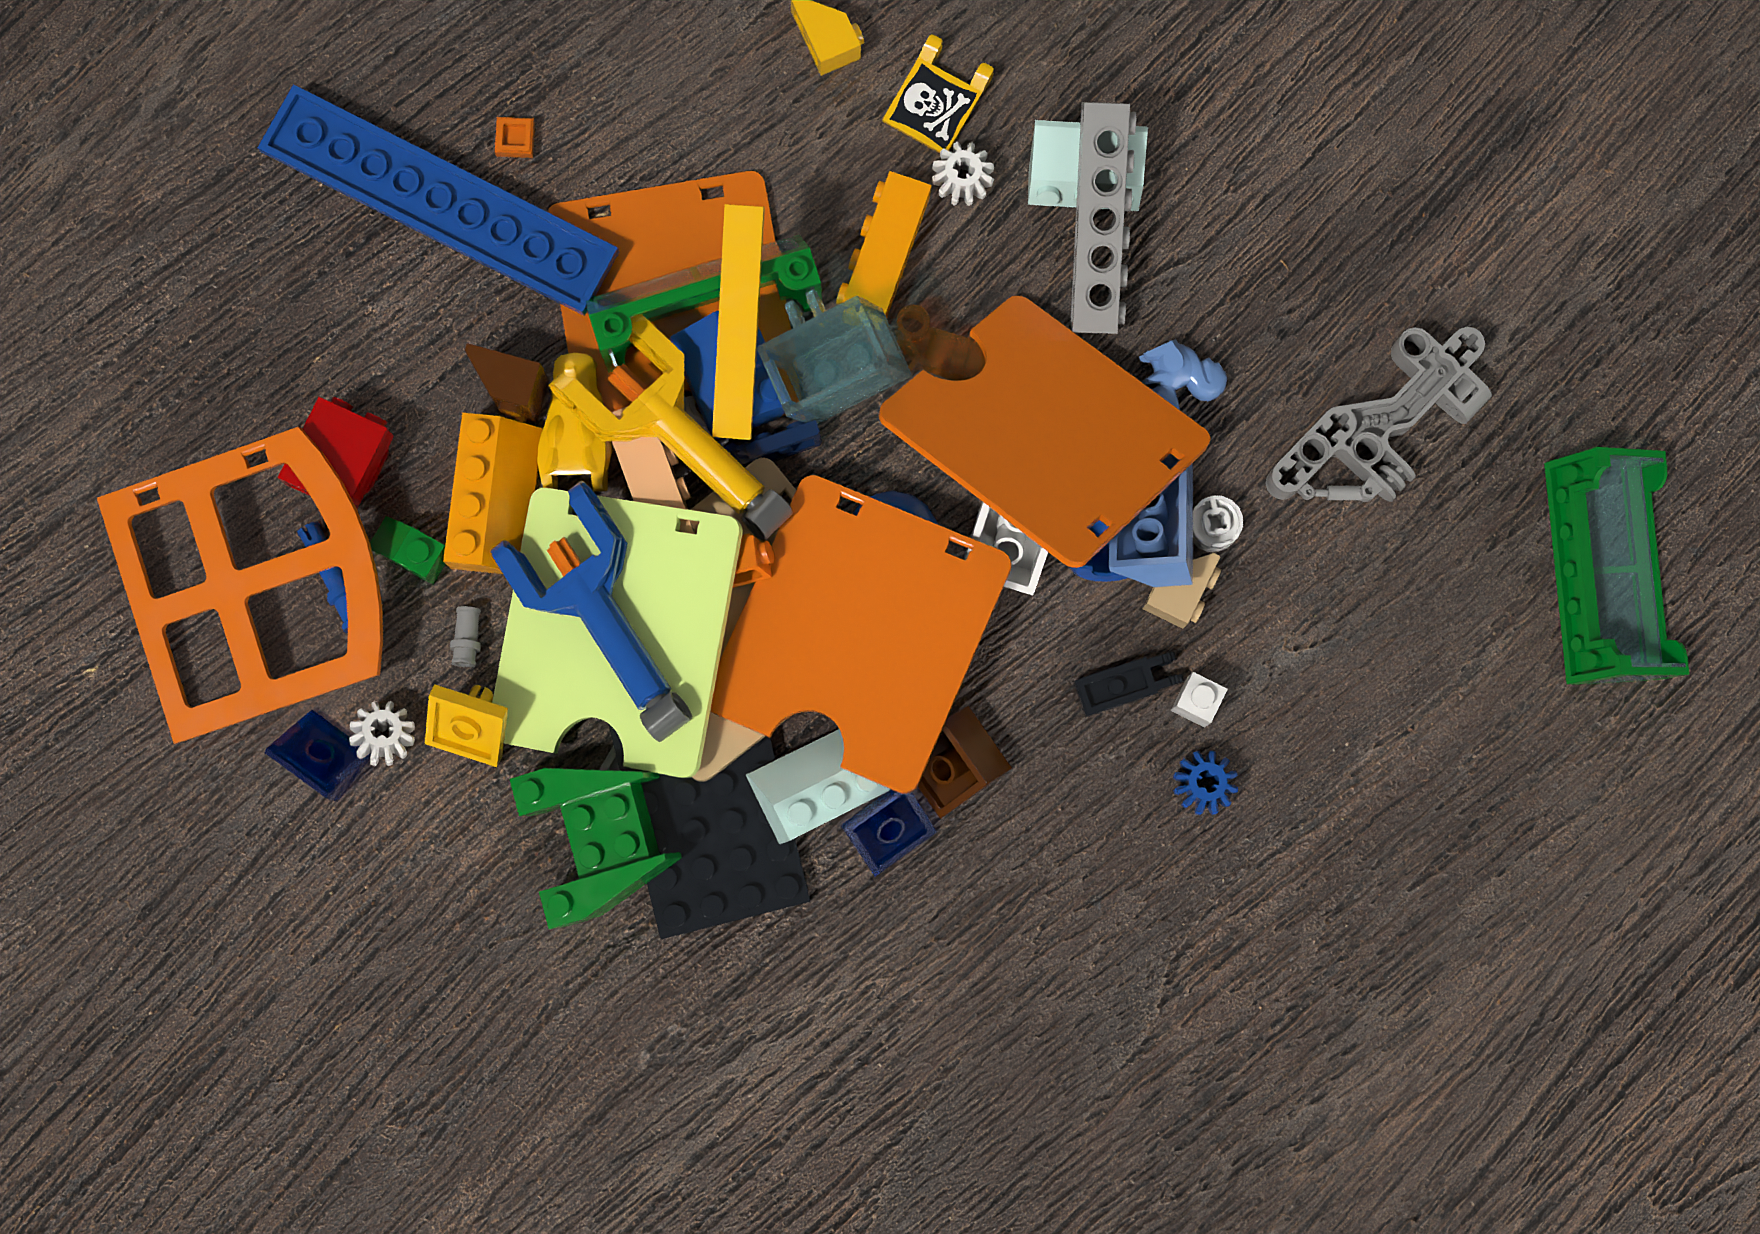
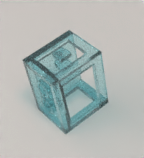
(833, 357)

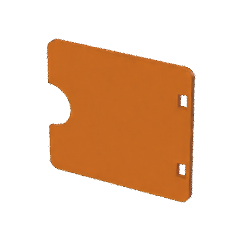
(658, 235)
(1047, 432)
(861, 628)

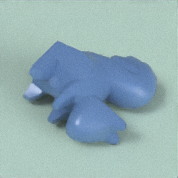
(1180, 367)

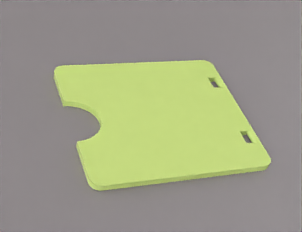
(675, 599)

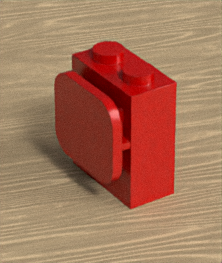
(351, 444)

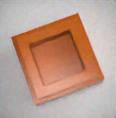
(514, 137)

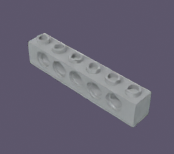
(1096, 119)

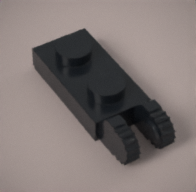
(1123, 684)

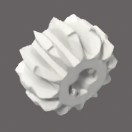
(950, 166)
(382, 721)

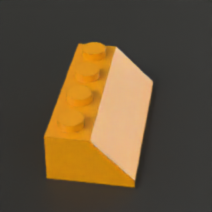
(490, 489)

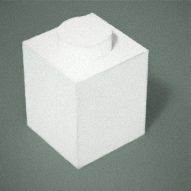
(1199, 699)

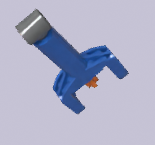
(587, 594)

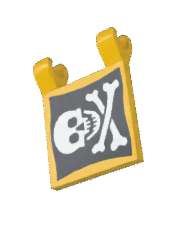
(934, 103)

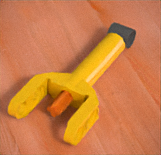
(661, 414)

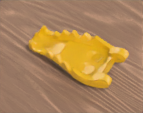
(565, 442)

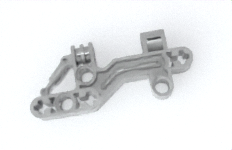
(1434, 379)

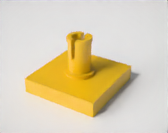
(466, 724)

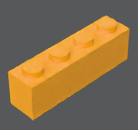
(887, 241)

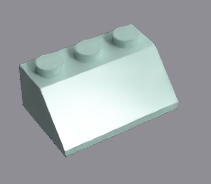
(1056, 159)
(809, 788)

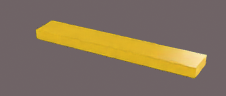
(738, 321)

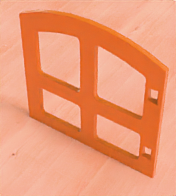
(229, 588)

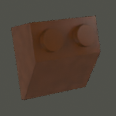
(511, 381)
(961, 763)

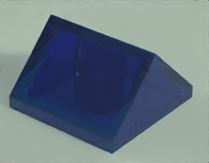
(318, 755)
(888, 829)

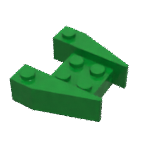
(606, 832)

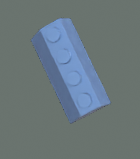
(1159, 540)

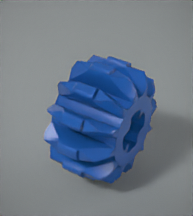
(1209, 770)

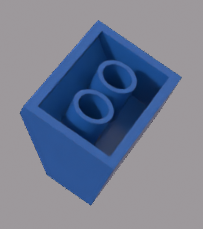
(700, 352)

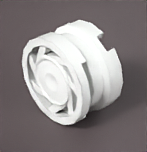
(1216, 523)

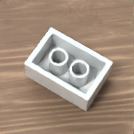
(1025, 554)

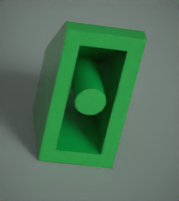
(409, 549)

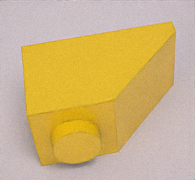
(827, 35)

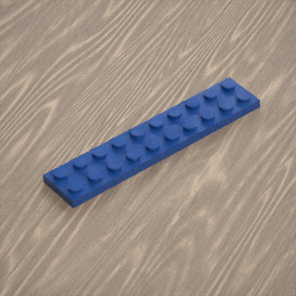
(438, 199)

